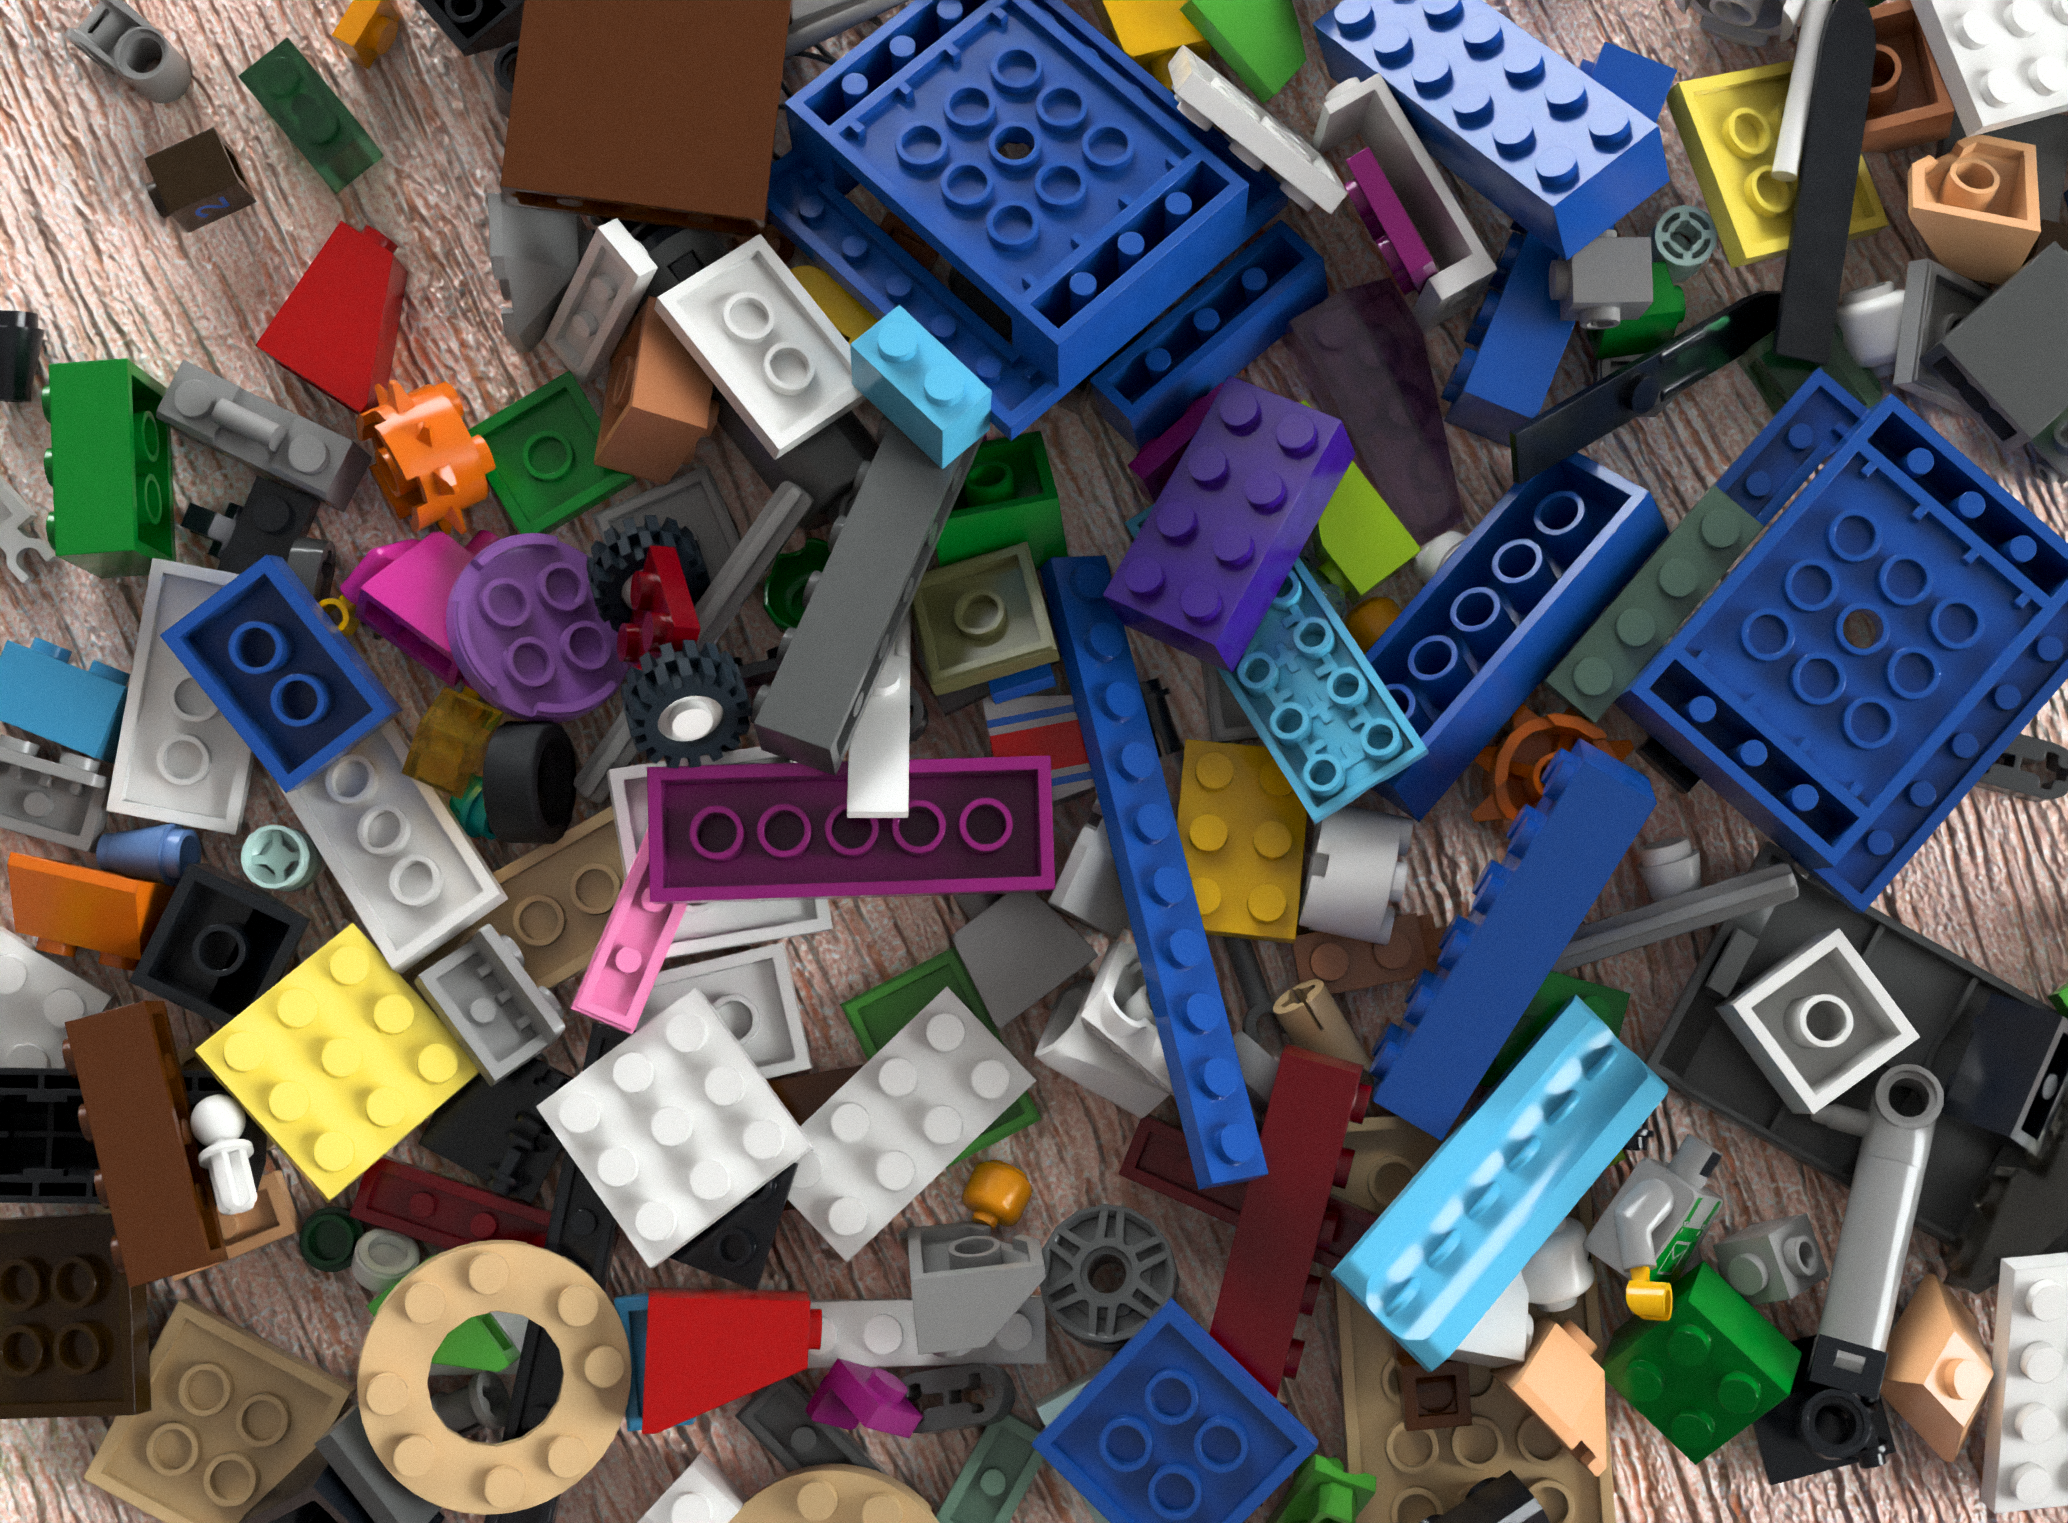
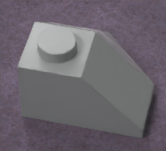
(534, 261)
(1090, 882)
(968, 1284)

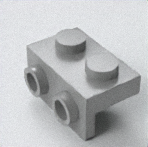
(52, 799)
(492, 1004)

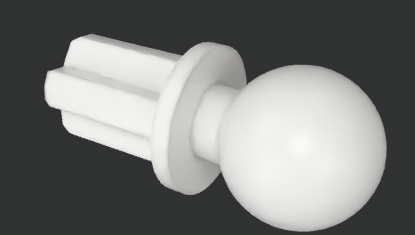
(219, 1124)

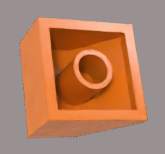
(85, 908)

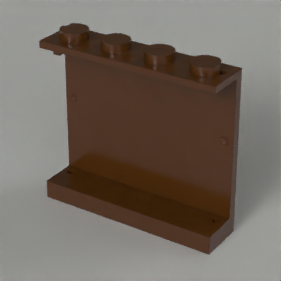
(648, 110)

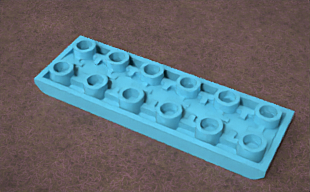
(1317, 699)
(1500, 1184)

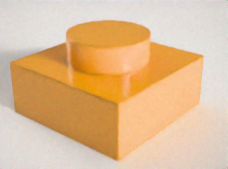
(367, 30)

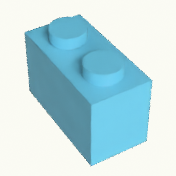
(920, 386)

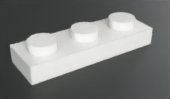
(600, 301)

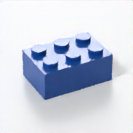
(281, 672)

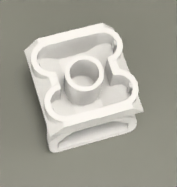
(1109, 1036)

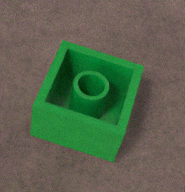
(1703, 1368)

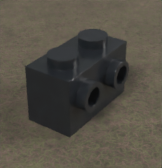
(2010, 1075)

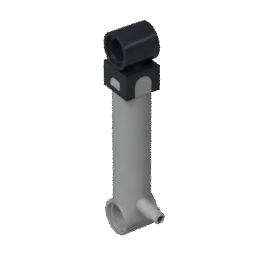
(1870, 1256)

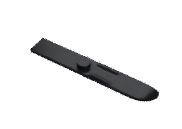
(1826, 184)
(1641, 385)

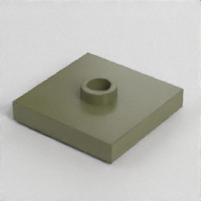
(982, 619)

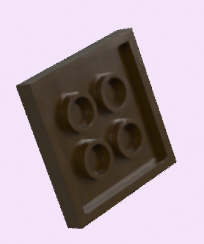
(69, 1322)

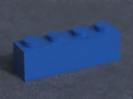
(1210, 335)

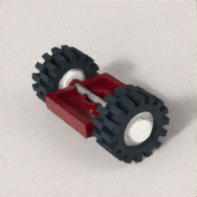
(675, 696)

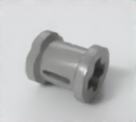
(475, 1406)

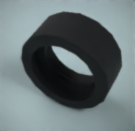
(529, 782)

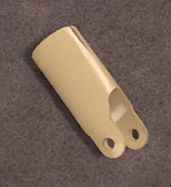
(1319, 1023)

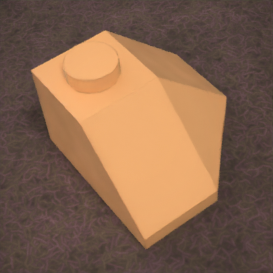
(1978, 206)
(1937, 1368)
(1563, 1390)

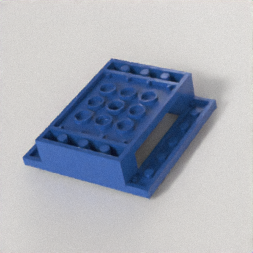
(1071, 241)
(1838, 744)

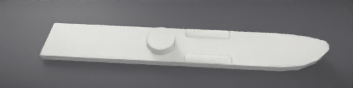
(881, 742)

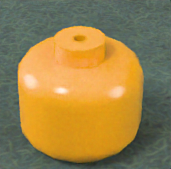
(1371, 620)
(997, 1194)

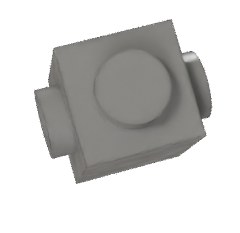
(1604, 281)
(1772, 1260)

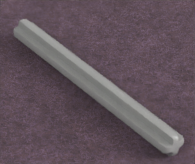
(714, 613)

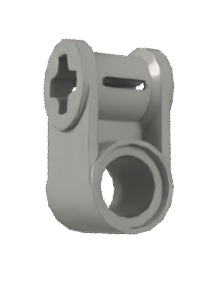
(126, 44)

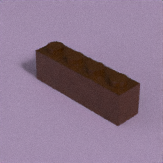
(143, 1142)

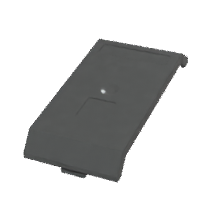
(1925, 980)

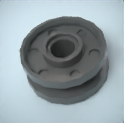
(1085, 1244)

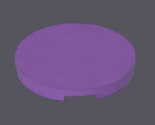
(531, 630)

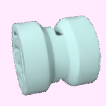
(1668, 245)
(267, 858)

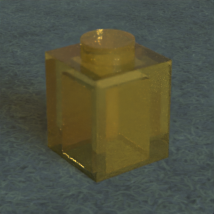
(451, 742)

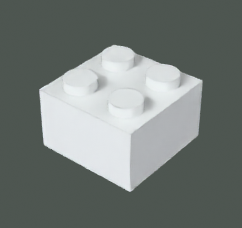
(1817, 1022)

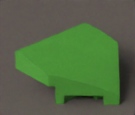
(1254, 38)

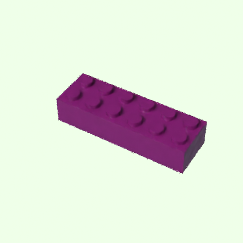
(788, 833)

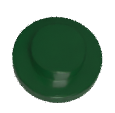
(330, 1238)

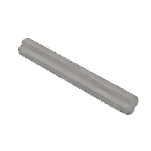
(1679, 915)

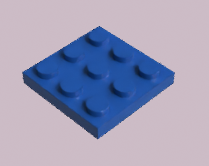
(1174, 1431)

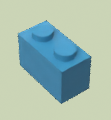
(62, 700)

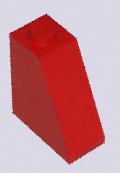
(342, 318)
(720, 1347)

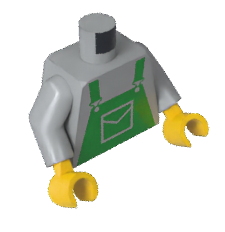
(1658, 1225)

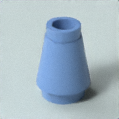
(150, 852)

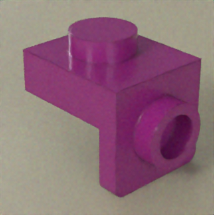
(863, 1395)

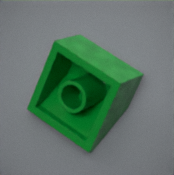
(1005, 503)

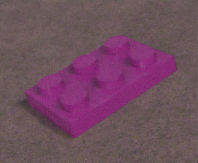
(1388, 223)

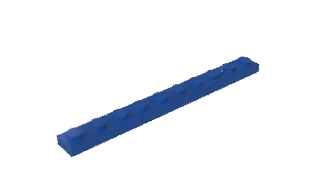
(1153, 876)

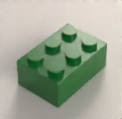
(108, 468)

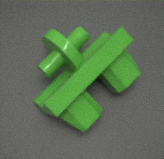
(1324, 1493)

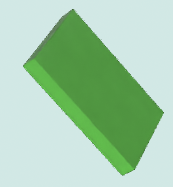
(892, 1004)

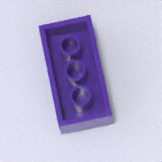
(1230, 523)

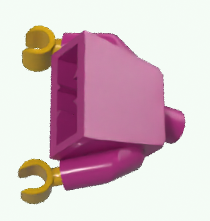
(405, 595)

